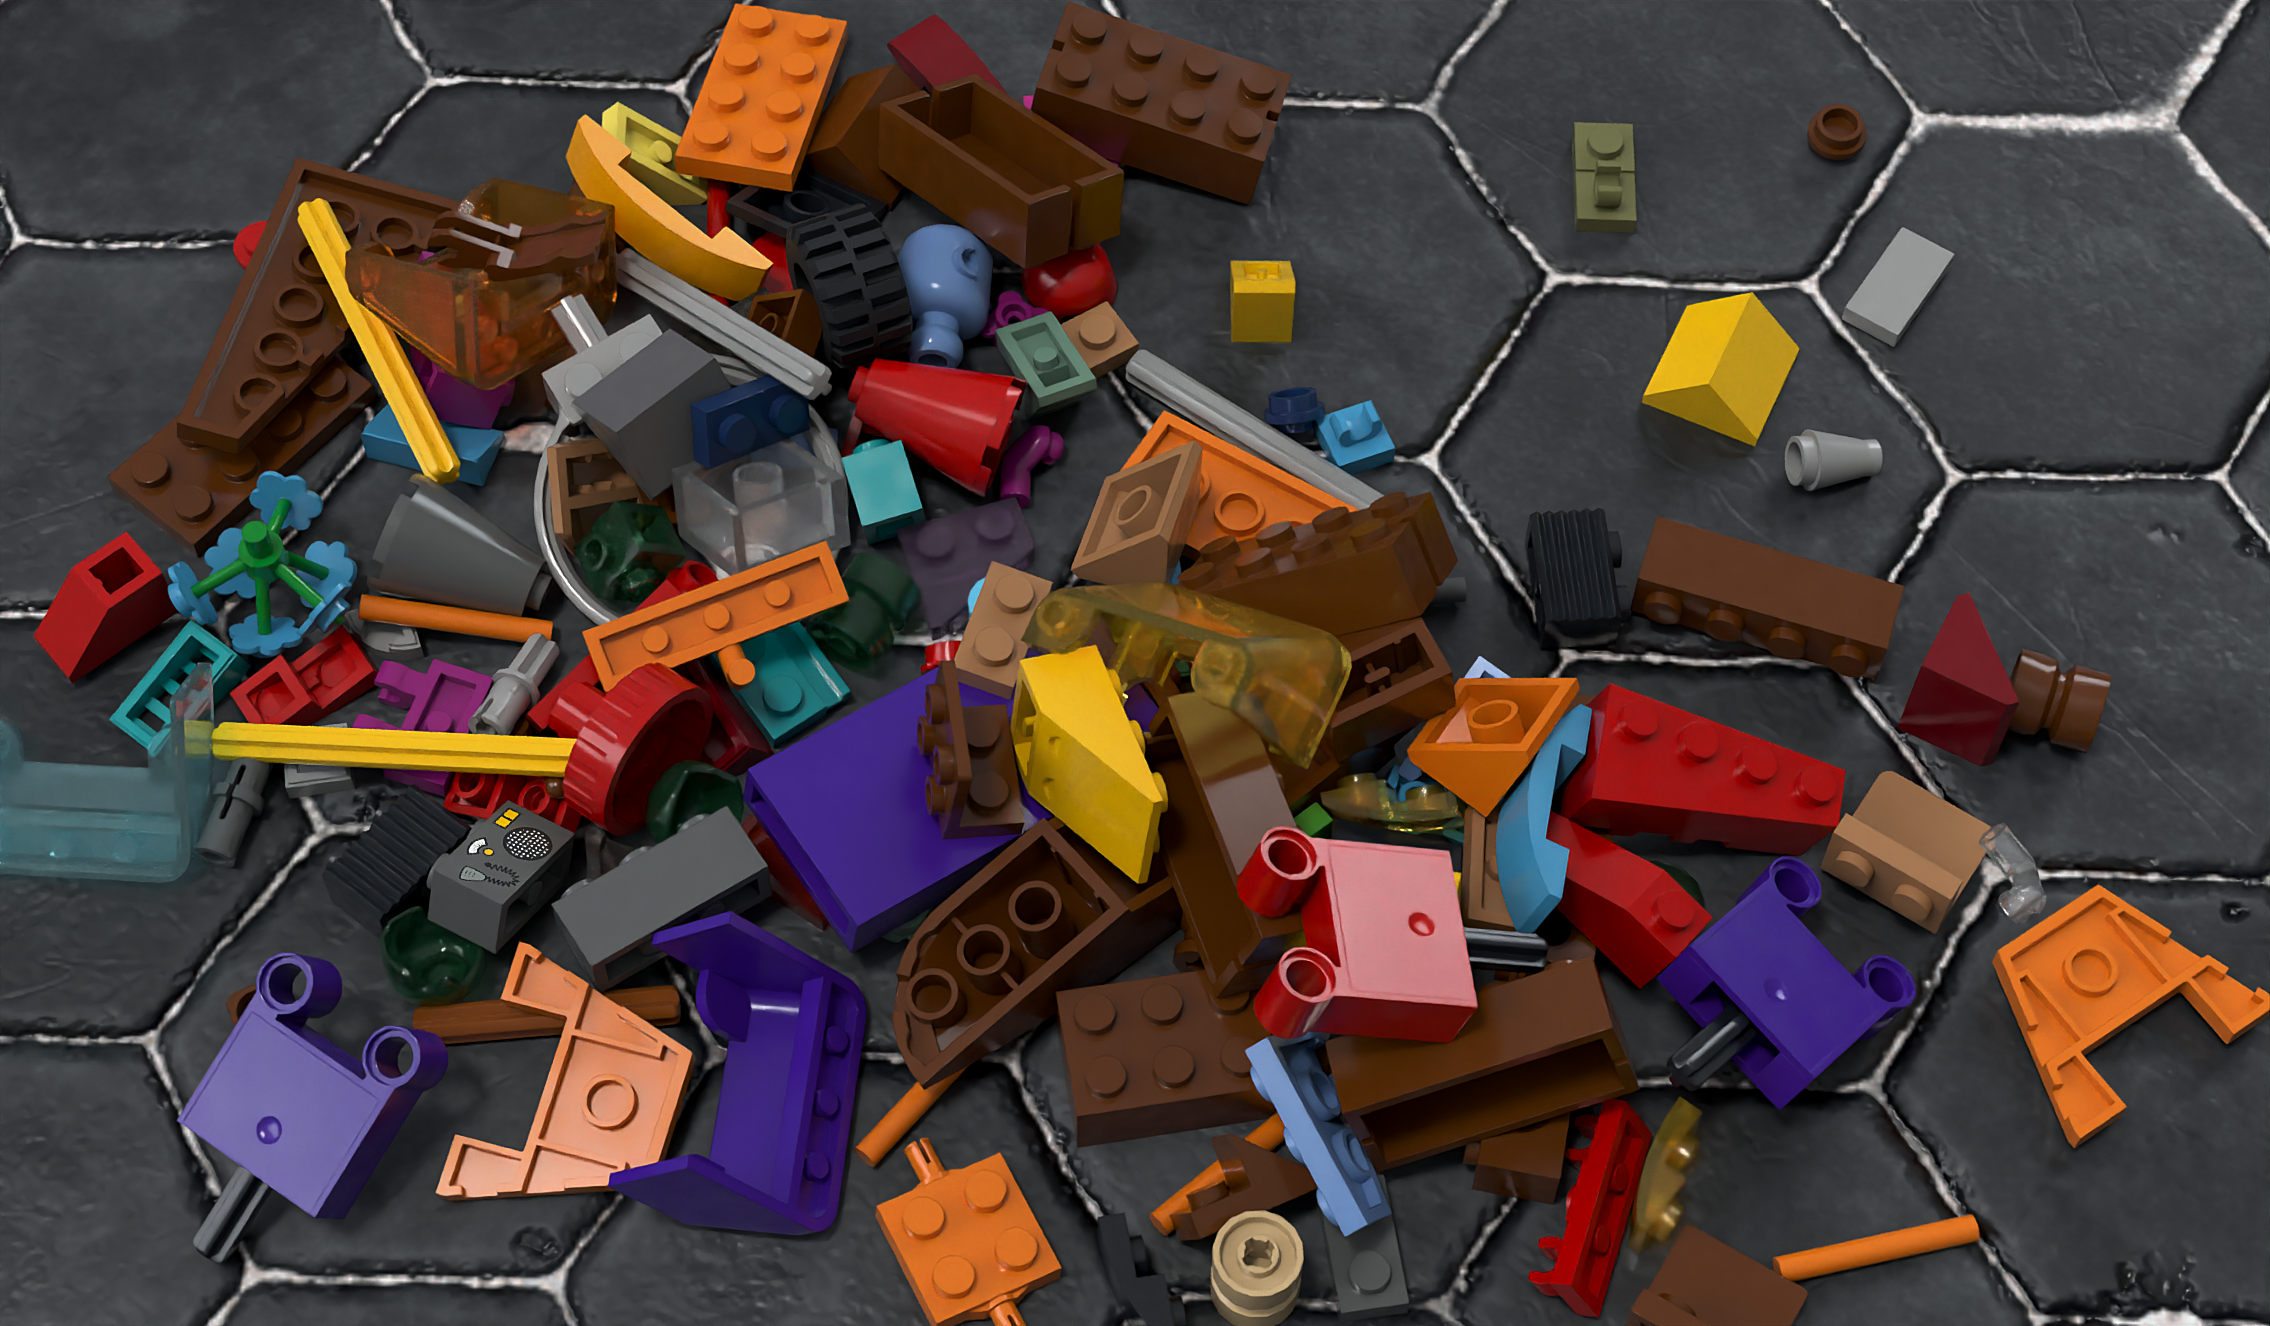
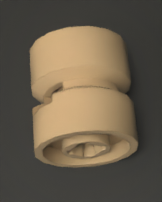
(1256, 1269)

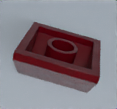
(1961, 690)

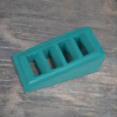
(162, 677)

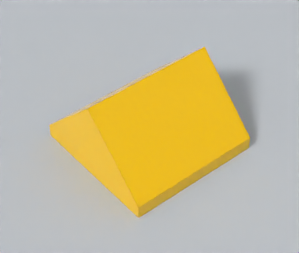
(1724, 367)

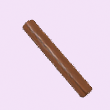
(497, 1021)

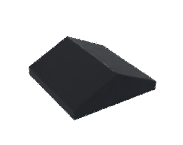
(810, 198)

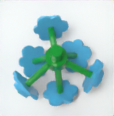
(256, 557)

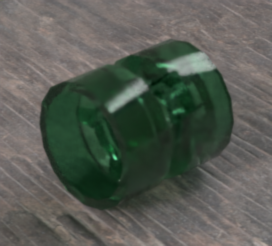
(879, 605)

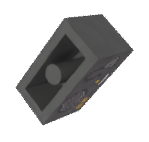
(499, 876)

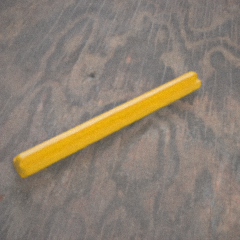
(380, 349)
(393, 749)

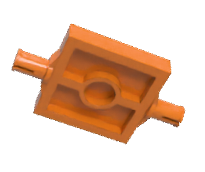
(967, 1240)

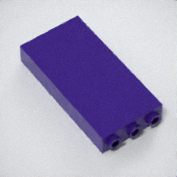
(857, 819)

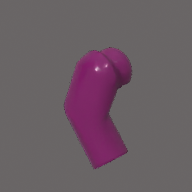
(1017, 462)

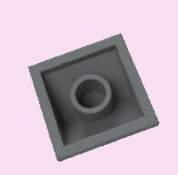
(646, 408)

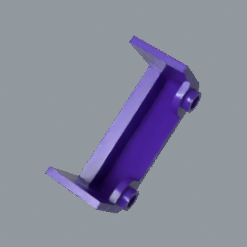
(783, 1086)

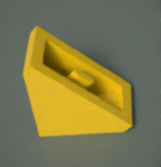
(1262, 301)

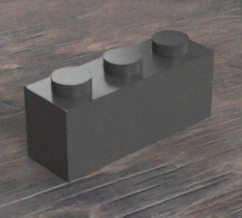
(684, 879)

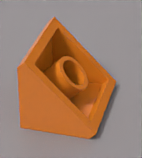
(1490, 734)

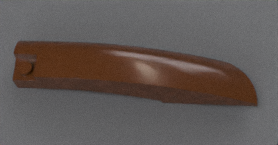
(1049, 922)

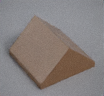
(1142, 520)

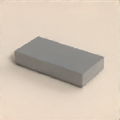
(1898, 286)

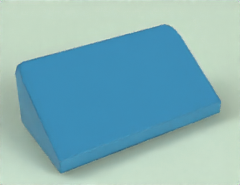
(473, 445)

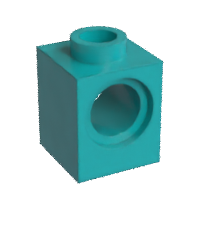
(883, 489)

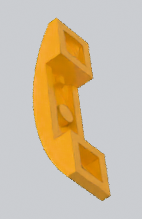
(656, 230)

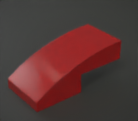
(310, 686)

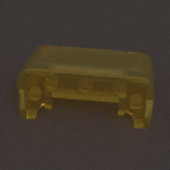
(1253, 663)

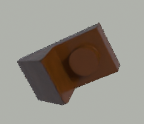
(1256, 1183)

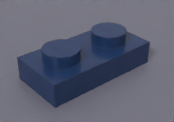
(746, 420)

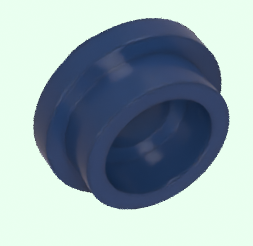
(1294, 409)

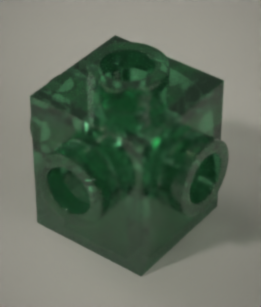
(629, 551)

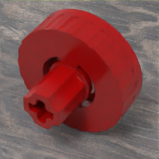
(628, 741)

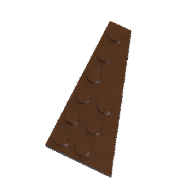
(284, 312)

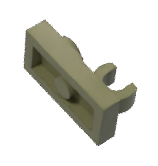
(1603, 177)

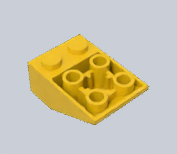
(1087, 756)

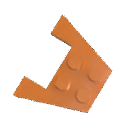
(2094, 975)
(603, 1103)

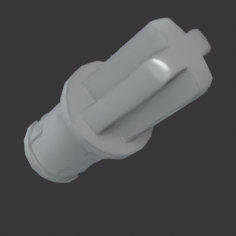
(515, 688)

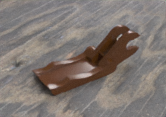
(517, 251)

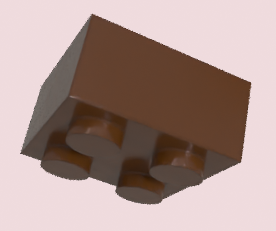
(789, 316)

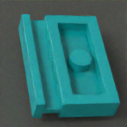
(790, 683)

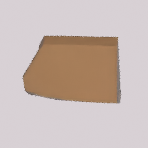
(584, 486)

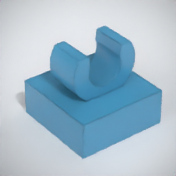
(1355, 438)

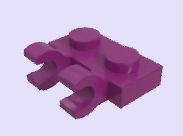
(437, 703)

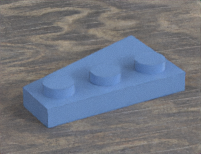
(1310, 1109)

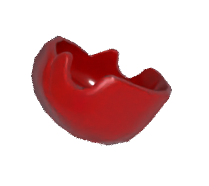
(1071, 282)

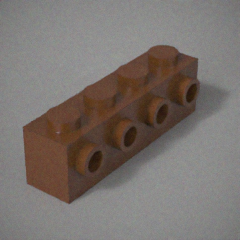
(1767, 599)

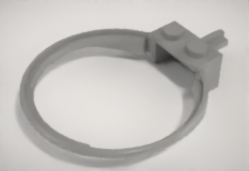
(595, 359)

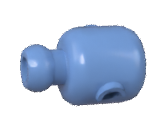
(948, 291)

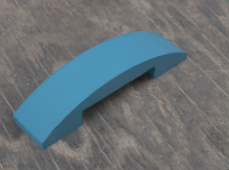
(1528, 863)

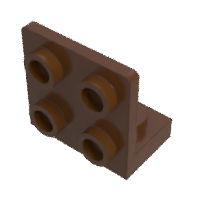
(971, 763)
(1715, 1286)

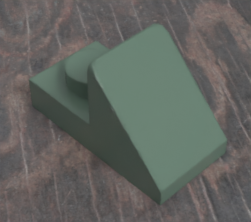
(1048, 362)

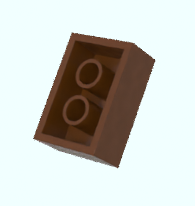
(1158, 1057)

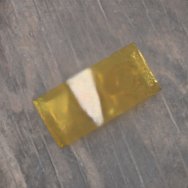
(1376, 803)
(1656, 1198)

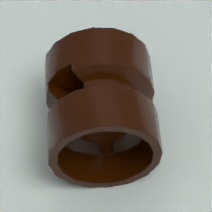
(2060, 702)

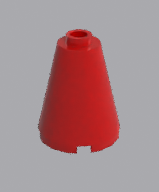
(942, 415)

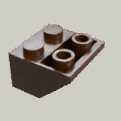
(1392, 686)

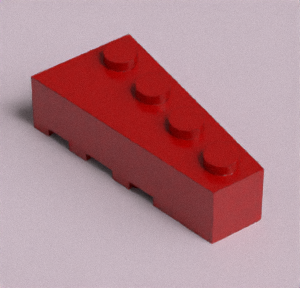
(1697, 780)

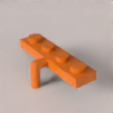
(719, 618)

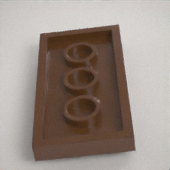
(205, 490)

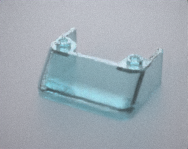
(112, 817)

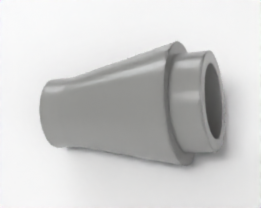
(1828, 459)

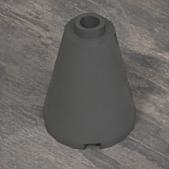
(455, 556)

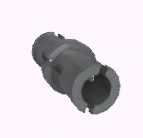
(234, 806)

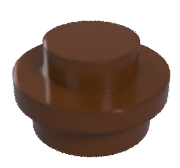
(1837, 132)

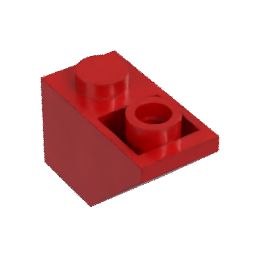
(104, 607)

